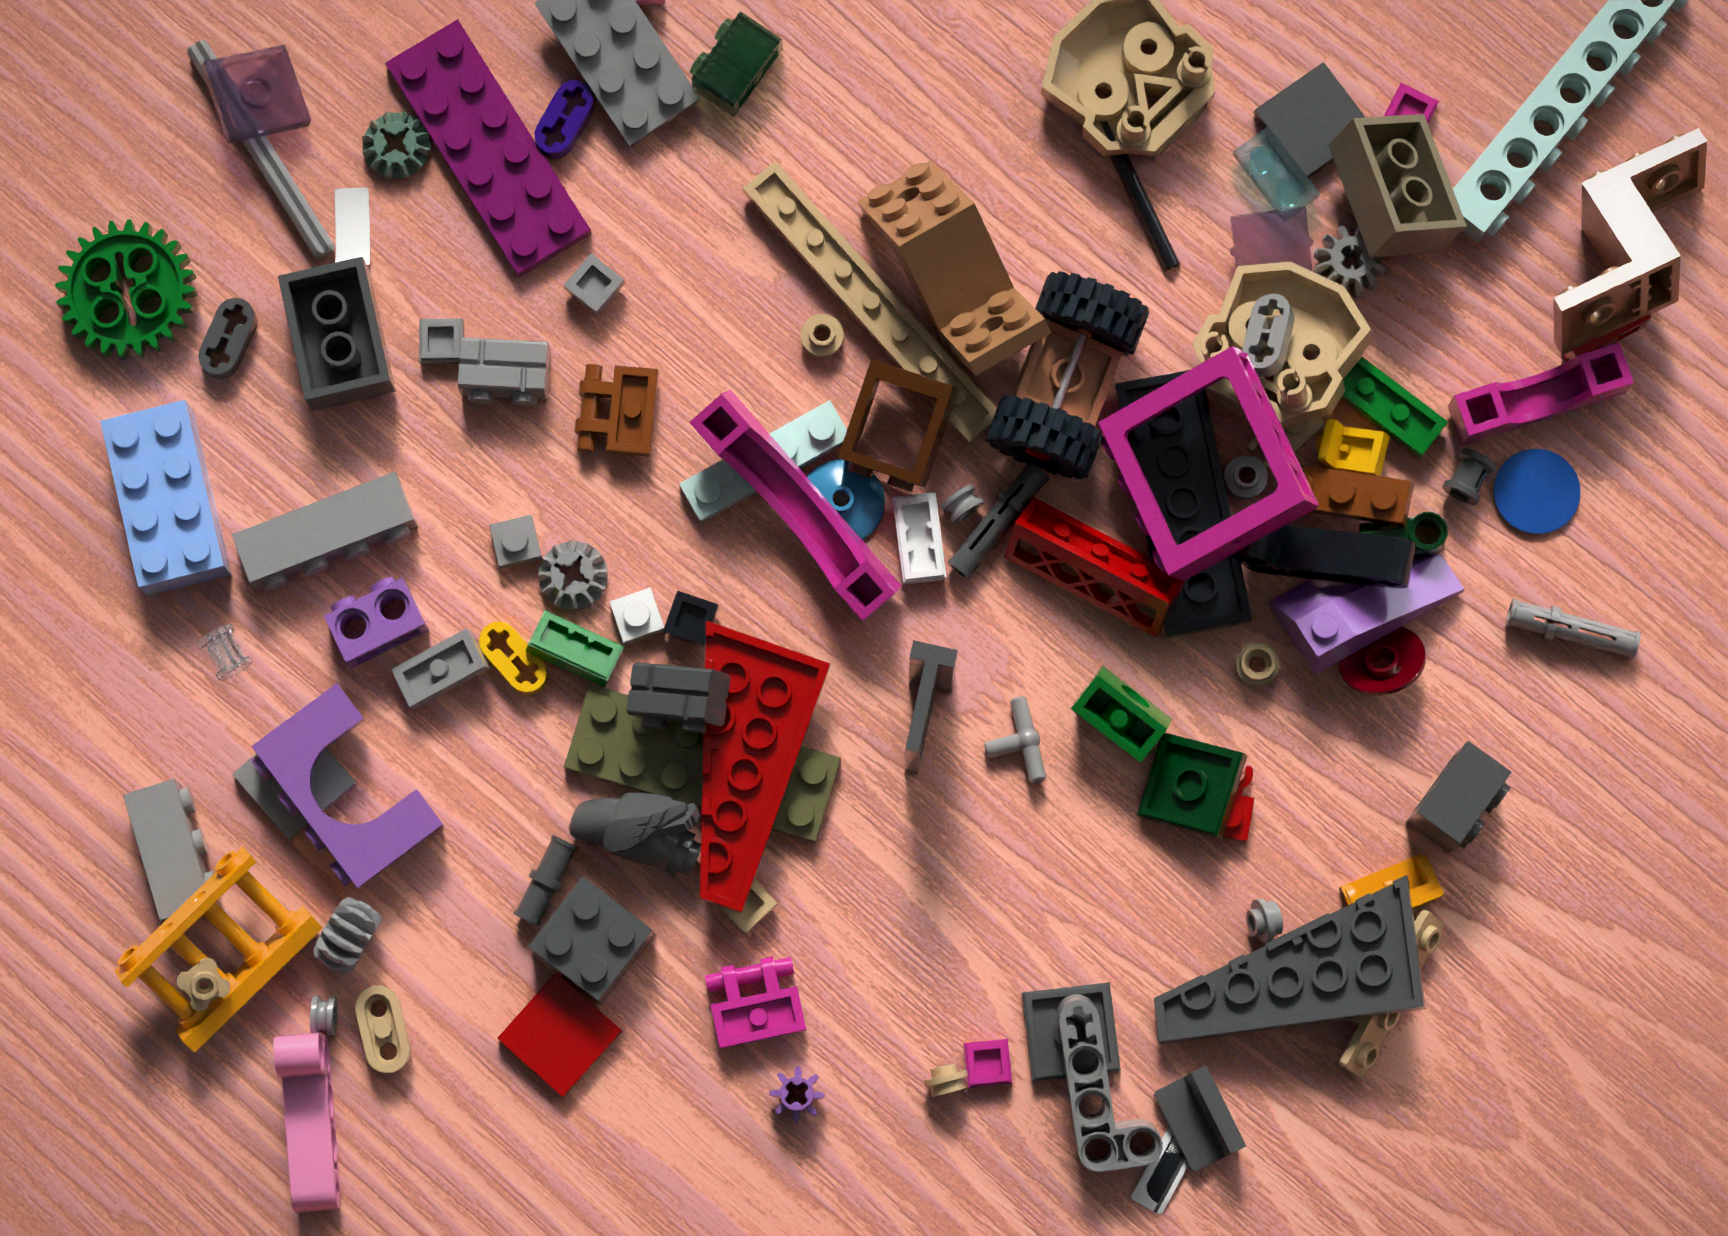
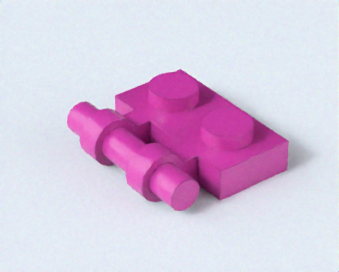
(758, 1015)

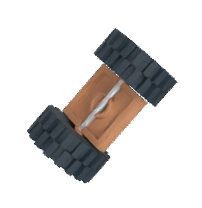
(1068, 375)

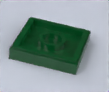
(1192, 785)

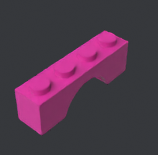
(1522, 402)

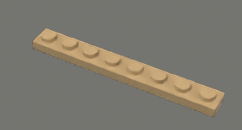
(866, 295)

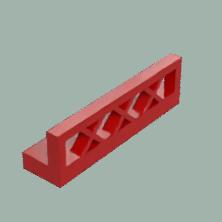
(1095, 560)

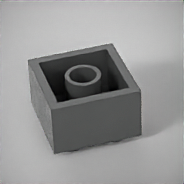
(1459, 797)
(592, 940)

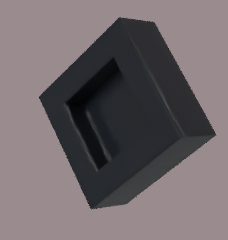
(689, 618)

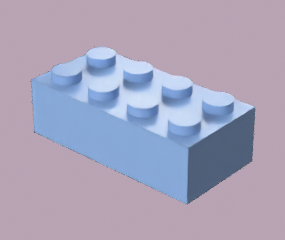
(165, 497)

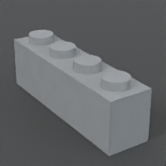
(325, 531)

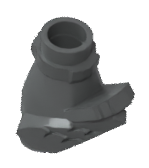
(641, 829)

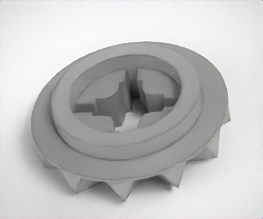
(578, 594)

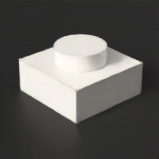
(637, 616)

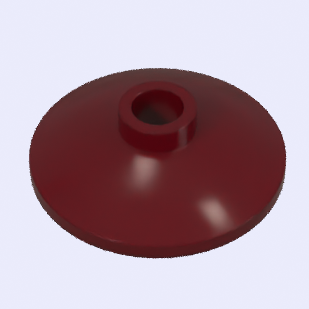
(1385, 664)

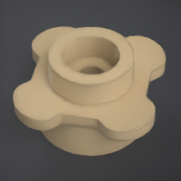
(207, 972)

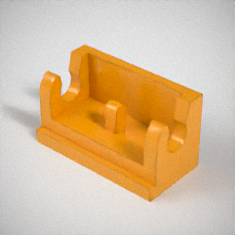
(1422, 881)

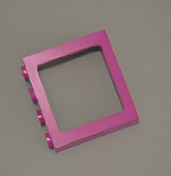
(1289, 501)

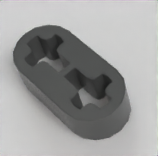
(218, 334)

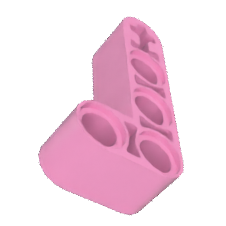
(309, 1120)

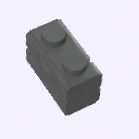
(678, 695)

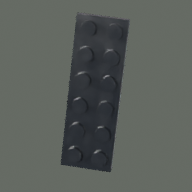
(1188, 484)

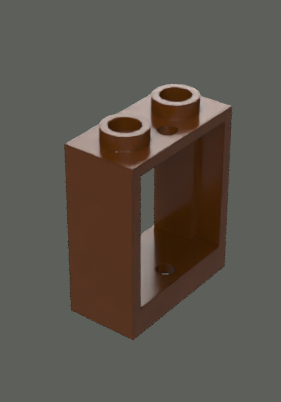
(898, 477)

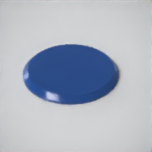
(1537, 491)

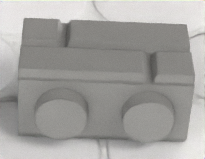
(504, 370)

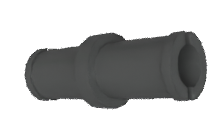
(545, 880)

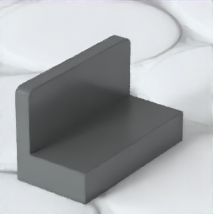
(1199, 1119)

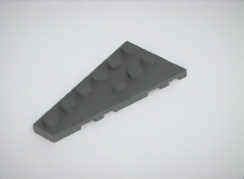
(1326, 971)

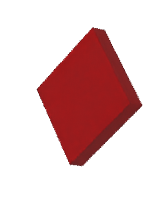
(559, 1034)

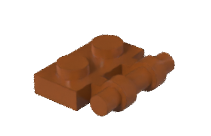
(631, 410)

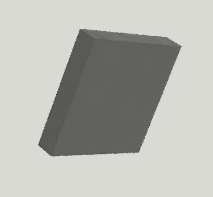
(1309, 117)
(1043, 1031)

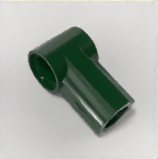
(1426, 518)

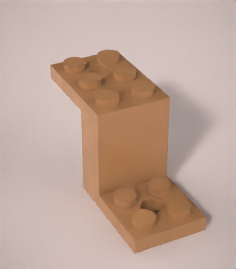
(1630, 241)
(953, 267)

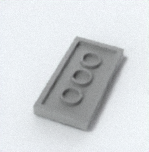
(622, 62)

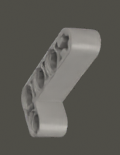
(1096, 1082)

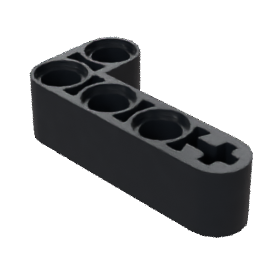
(1331, 556)

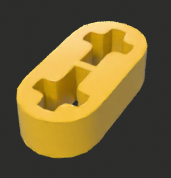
(506, 665)

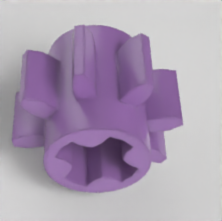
(796, 1107)

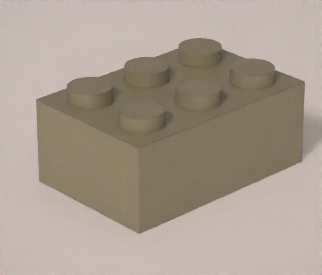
(1397, 185)

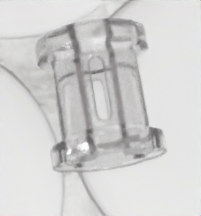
(224, 652)

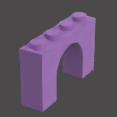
(290, 757)

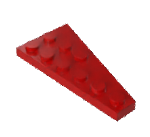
(750, 755)

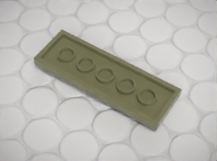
(670, 762)

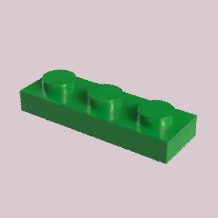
(1392, 407)

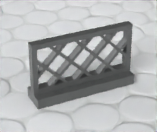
(932, 670)

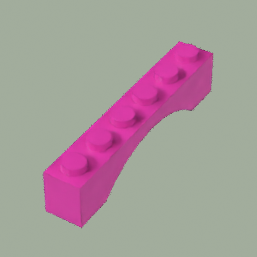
(830, 540)

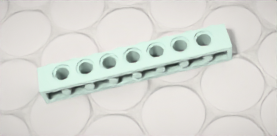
(1566, 118)

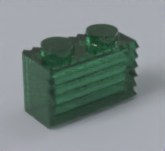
(735, 63)

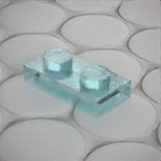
(1275, 171)

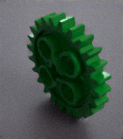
(89, 299)

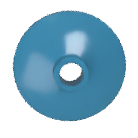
(865, 494)

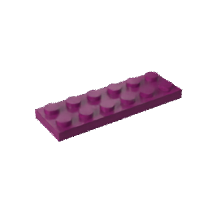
(488, 148)

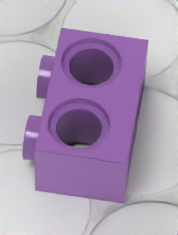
(380, 632)

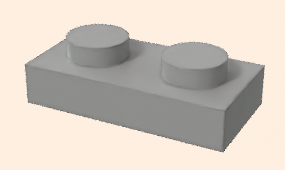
(440, 668)

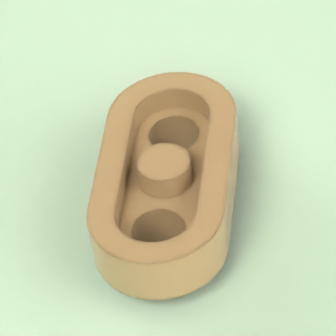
(383, 1030)

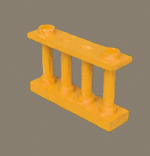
(259, 959)

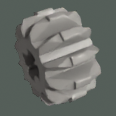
(1333, 256)
(347, 935)

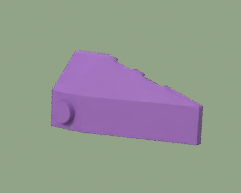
(1341, 618)

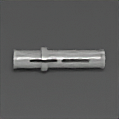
(1522, 616)

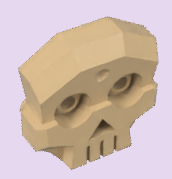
(1104, 51)
(1323, 323)

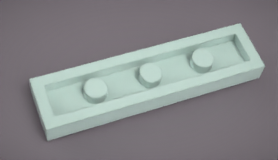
(803, 441)

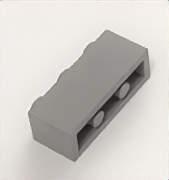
(168, 843)

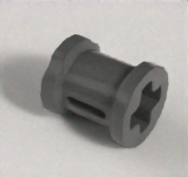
(1469, 476)

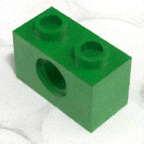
(1121, 714)

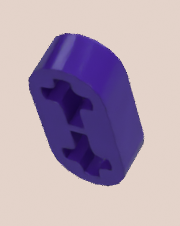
(555, 115)

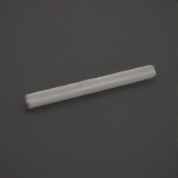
(276, 175)

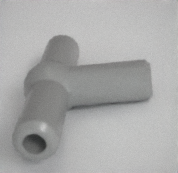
(1026, 739)

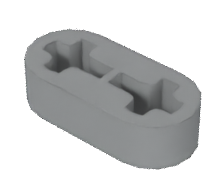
(1277, 337)

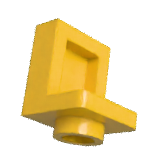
(1352, 448)

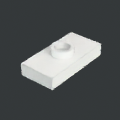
(919, 538)

